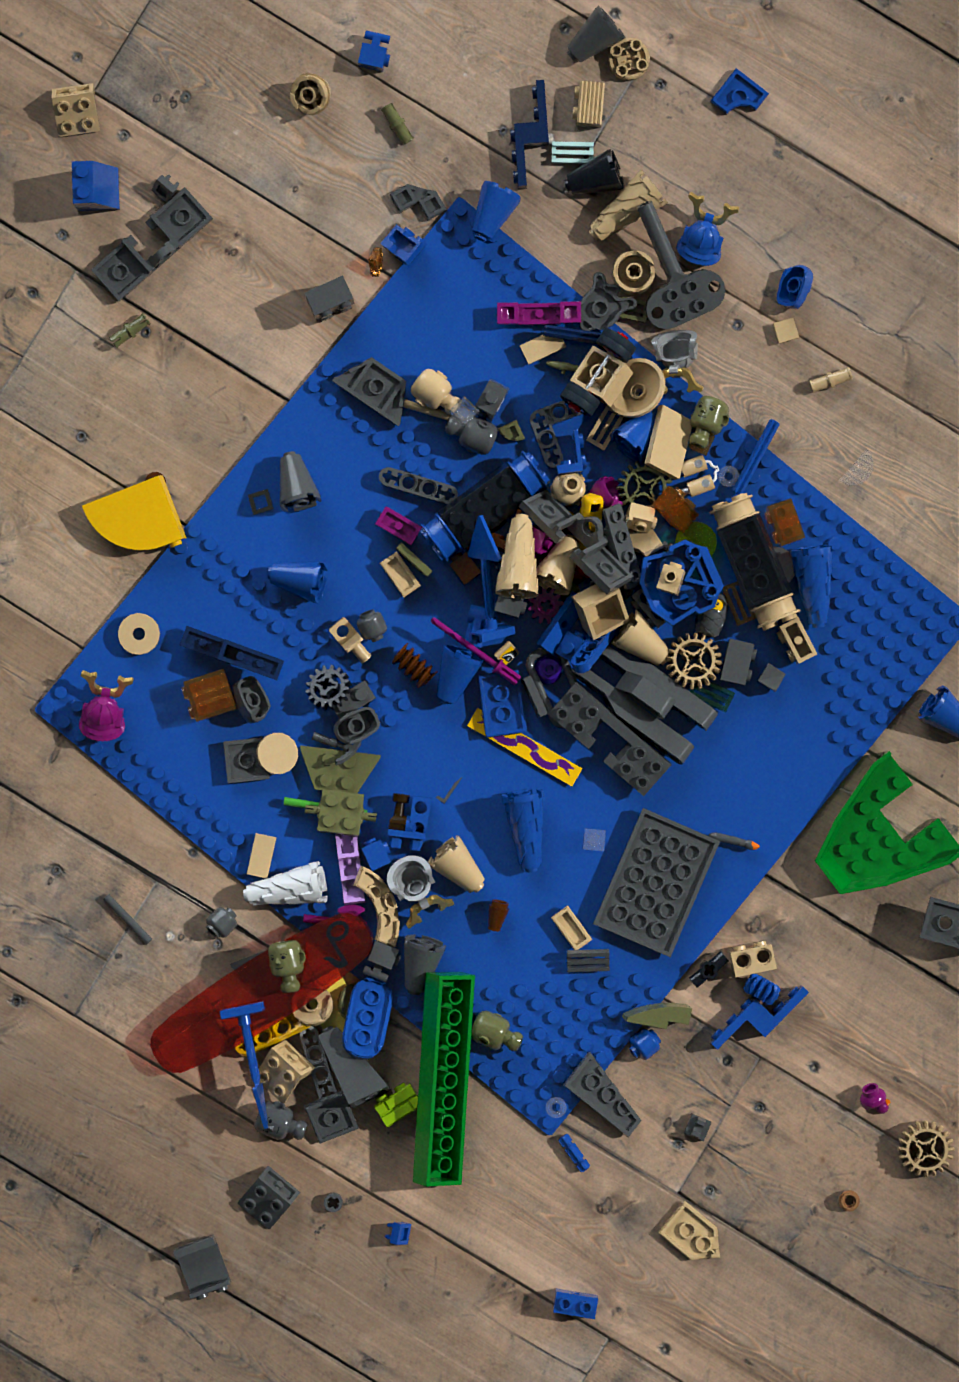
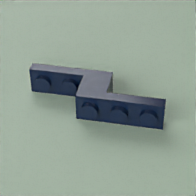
(530, 134)
(232, 653)

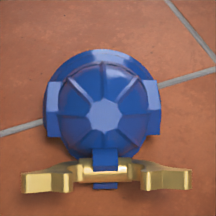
(702, 241)

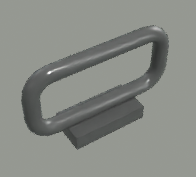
(535, 689)

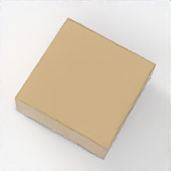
(786, 330)

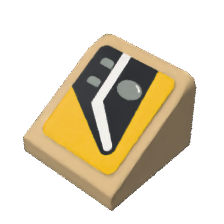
(506, 653)

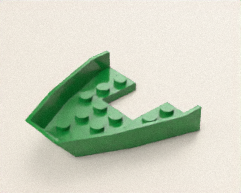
(866, 849)

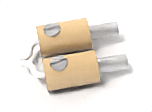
(701, 484)

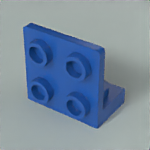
(568, 465)

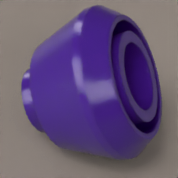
(550, 676)

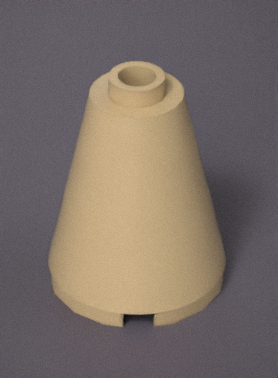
(557, 567)
(641, 640)
(457, 865)

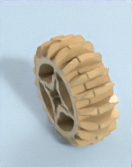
(705, 647)
(930, 1140)

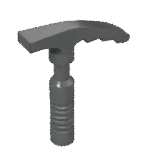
(350, 749)

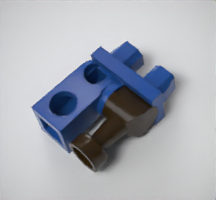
(409, 826)

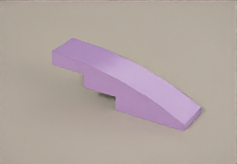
(349, 866)

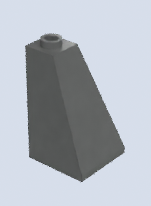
(356, 1076)

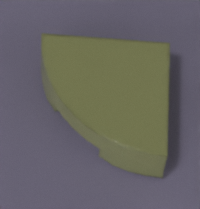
(511, 431)

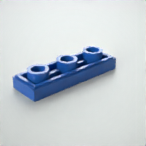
(559, 626)

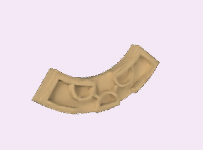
(384, 904)

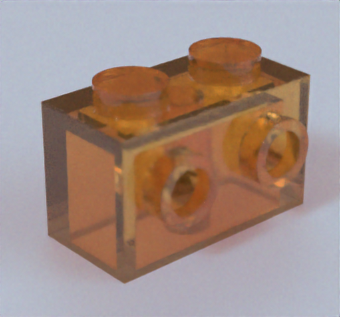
(784, 522)

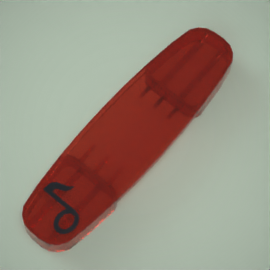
(199, 1033)

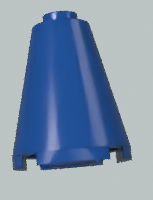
(493, 209)
(635, 435)
(300, 578)
(455, 673)
(941, 711)

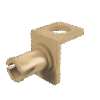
(351, 641)

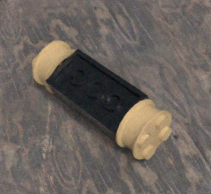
(754, 561)

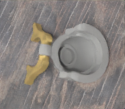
(677, 352)
(412, 880)

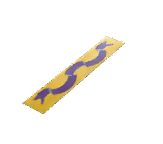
(531, 751)

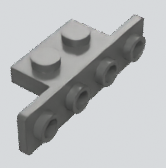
(620, 543)

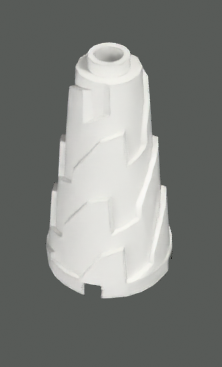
(296, 886)

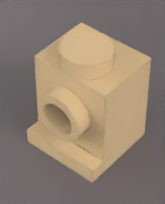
(640, 518)

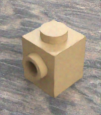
(671, 578)

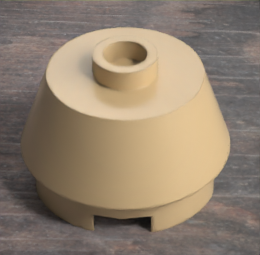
(310, 94)

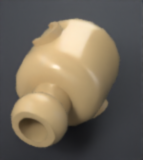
(433, 390)
(568, 489)

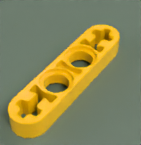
(274, 1036)

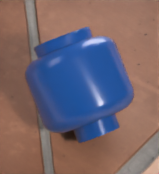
(644, 1044)

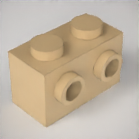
(796, 640)

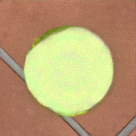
(699, 534)

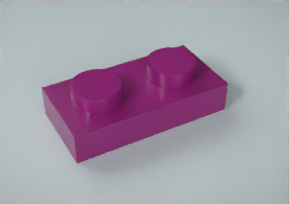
(398, 525)

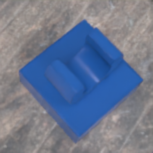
(400, 1233)

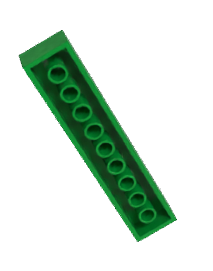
(443, 1078)

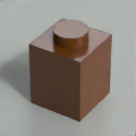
(464, 567)

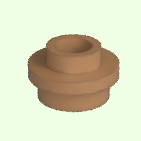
(849, 1207)

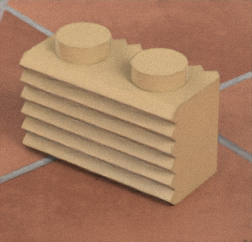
(590, 103)

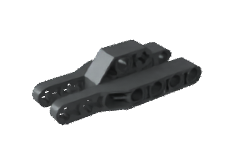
(657, 695)

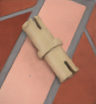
(831, 380)

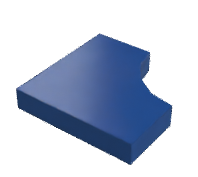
(739, 92)

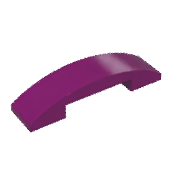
(539, 313)

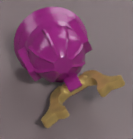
(102, 716)

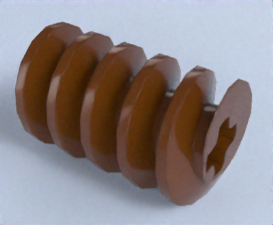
(413, 666)

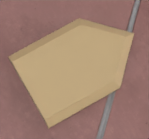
(691, 1233)

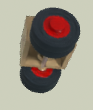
(600, 374)

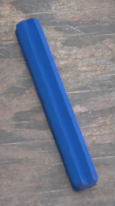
(755, 457)

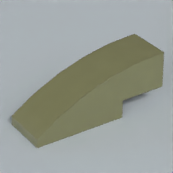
(659, 1014)

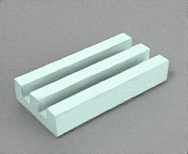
(590, 145)

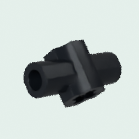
(717, 961)

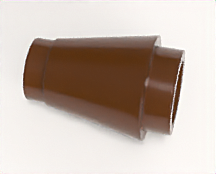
(497, 913)

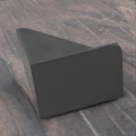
(771, 677)

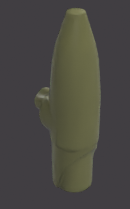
(563, 366)

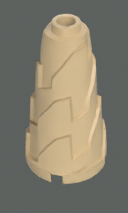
(623, 208)
(518, 562)

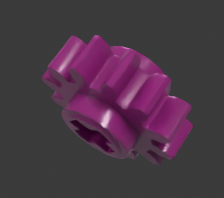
(541, 598)

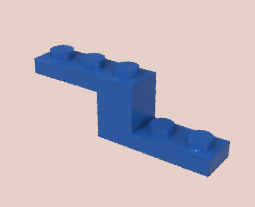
(758, 1016)

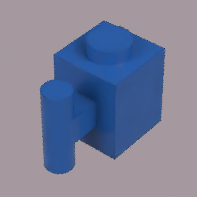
(373, 55)

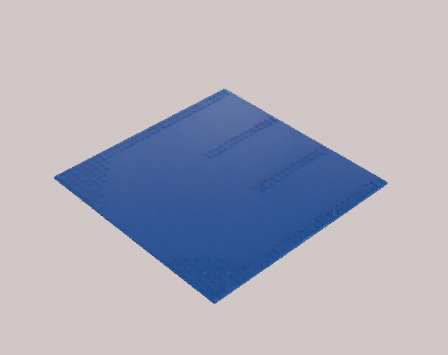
(750, 775)

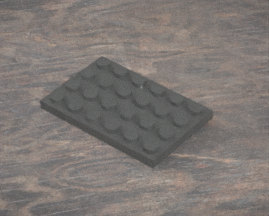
(656, 882)

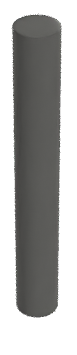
(127, 919)

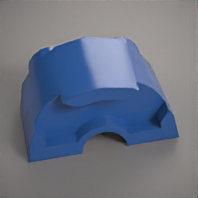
(403, 244)

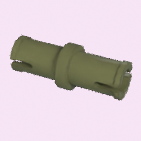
(397, 123)
(129, 330)

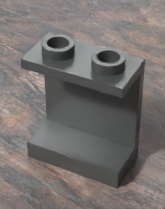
(203, 1267)

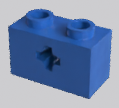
(575, 1303)

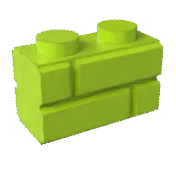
(397, 1105)

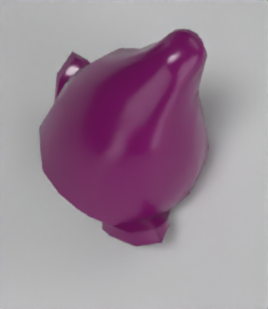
(606, 488)

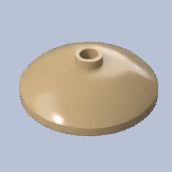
(646, 378)

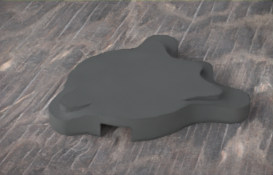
(602, 305)

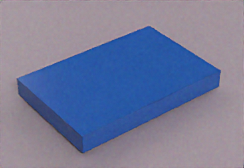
(501, 705)

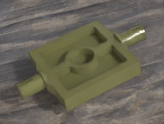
(340, 813)

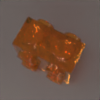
(209, 695)

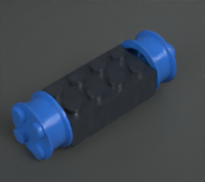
(493, 497)

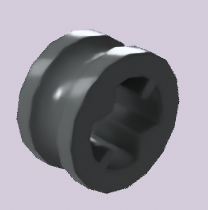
(334, 1195)

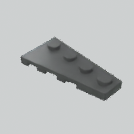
(597, 1091)

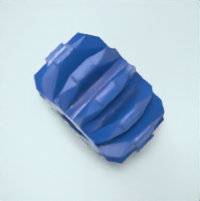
(762, 989)

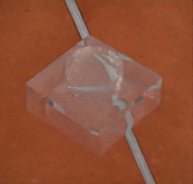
(464, 411)
(594, 839)

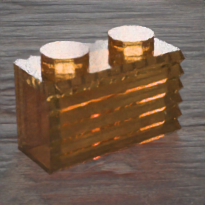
(675, 508)

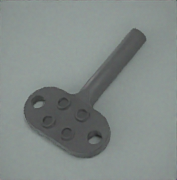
(683, 295)

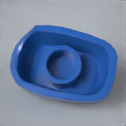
(794, 286)

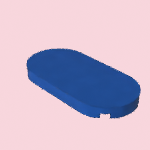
(367, 1018)

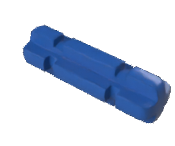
(574, 1153)

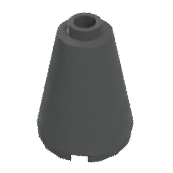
(594, 36)
(296, 484)
(420, 957)

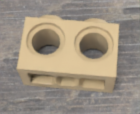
(753, 965)

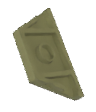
(343, 777)

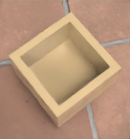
(600, 611)

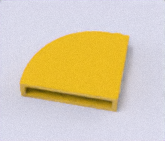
(138, 516)

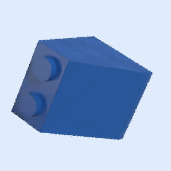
(95, 186)

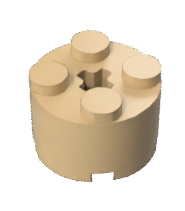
(630, 261)

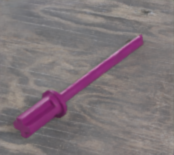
(499, 667)

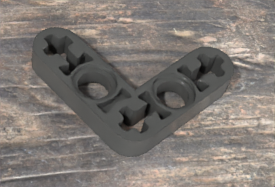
(550, 420)

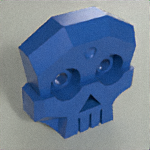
(701, 594)

